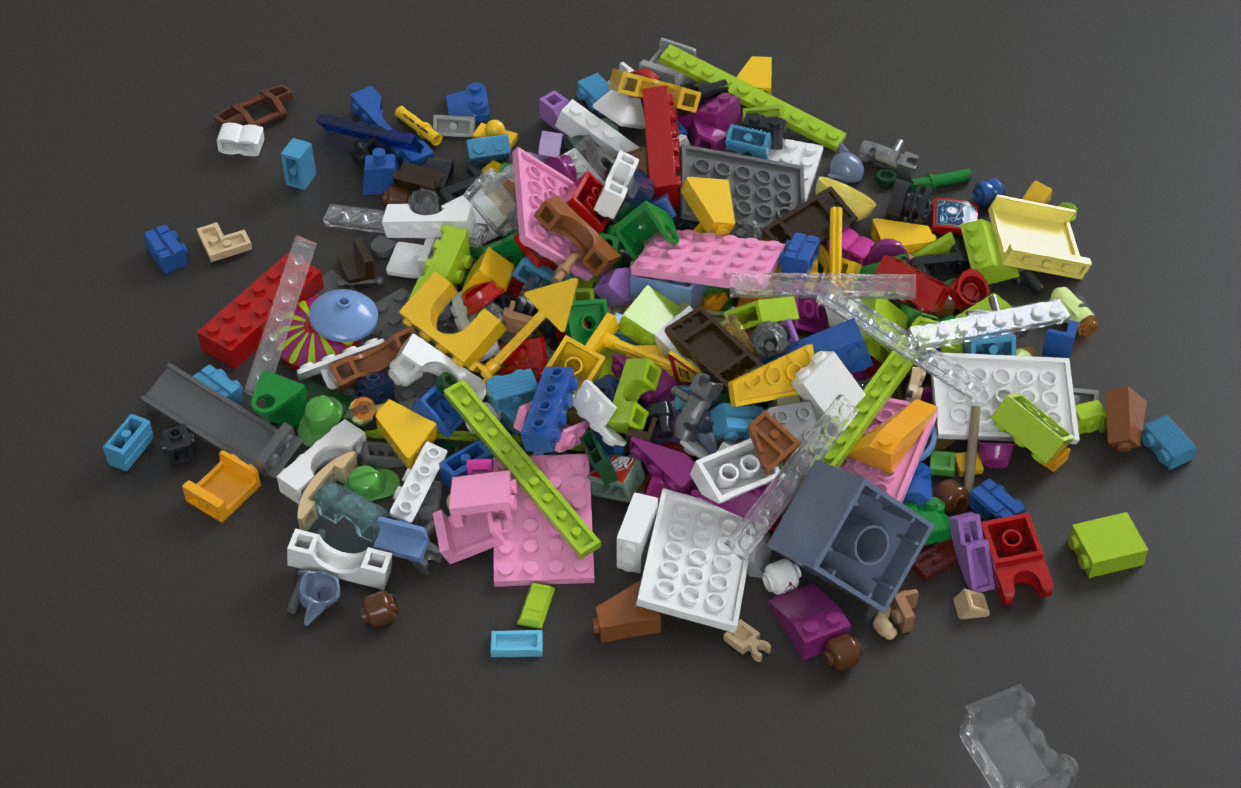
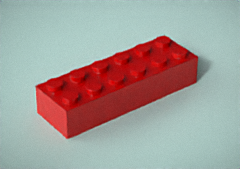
(662, 142)
(239, 327)

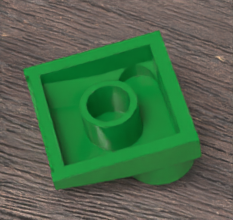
(935, 513)

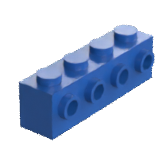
(549, 409)

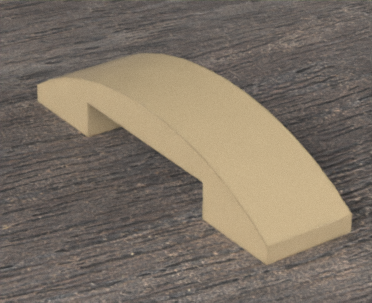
(336, 470)

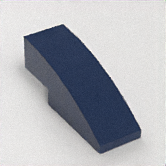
(639, 189)

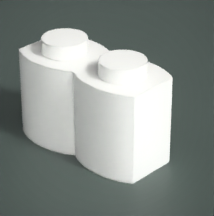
(240, 139)

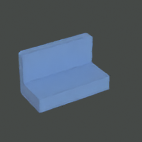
(402, 539)

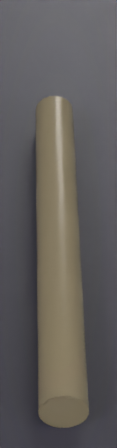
(972, 448)

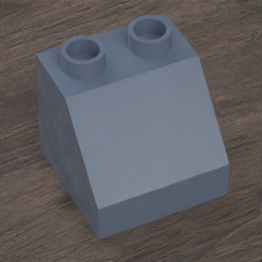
(851, 535)

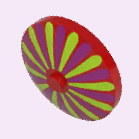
(304, 343)

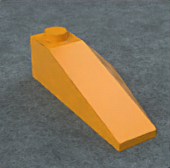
(893, 438)

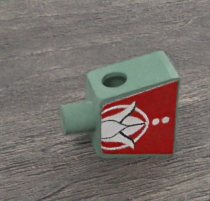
(630, 478)

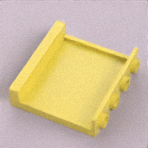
(1036, 237)

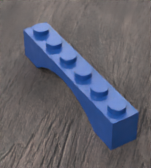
(369, 108)

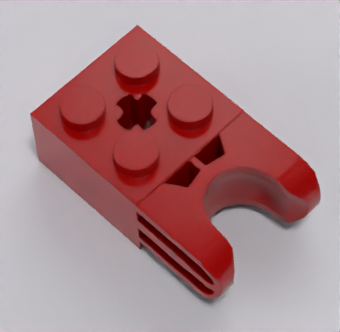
(1016, 556)

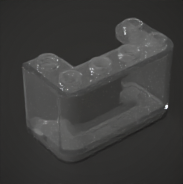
(494, 201)
(1010, 746)

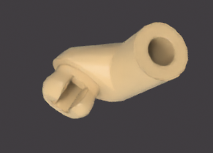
(883, 625)

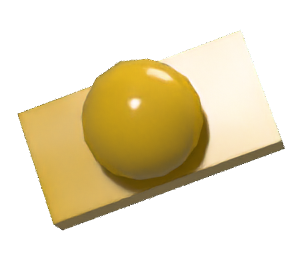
(494, 128)

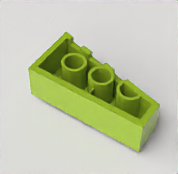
(449, 258)

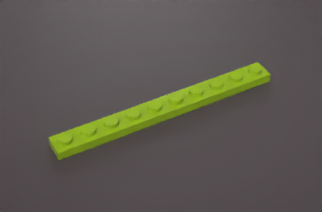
(753, 97)
(877, 394)
(523, 469)

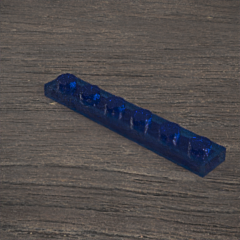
(358, 130)

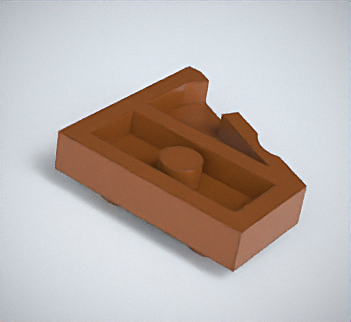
(771, 441)

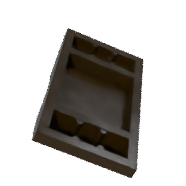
(810, 218)
(711, 347)

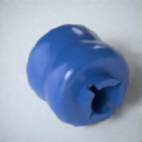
(987, 191)

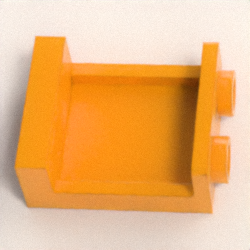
(223, 487)

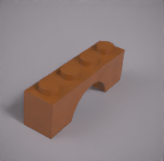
(562, 219)
(352, 368)

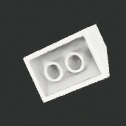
(730, 472)

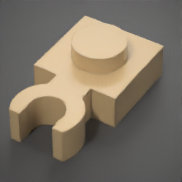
(747, 639)

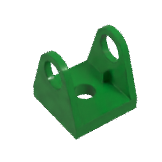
(641, 225)
(504, 247)
(593, 310)
(283, 399)

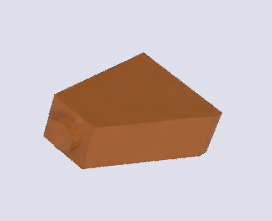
(1125, 418)
(622, 619)

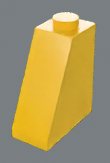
(758, 73)
(710, 203)
(911, 235)
(405, 431)

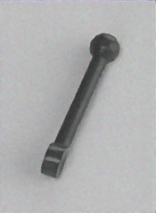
(342, 283)

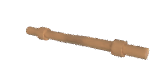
(563, 270)

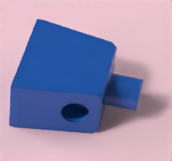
(379, 171)

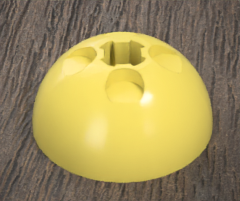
(858, 202)

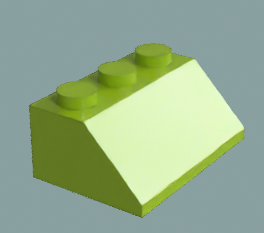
(984, 252)
(1031, 427)

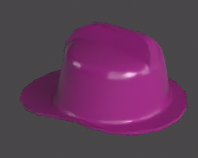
(994, 454)

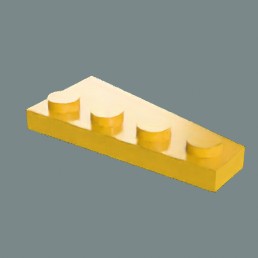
(771, 379)

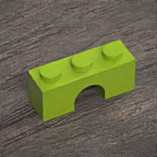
(636, 378)

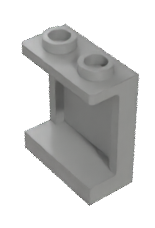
(664, 72)

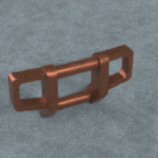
(267, 96)

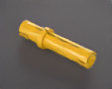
(432, 136)

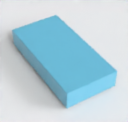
(517, 643)

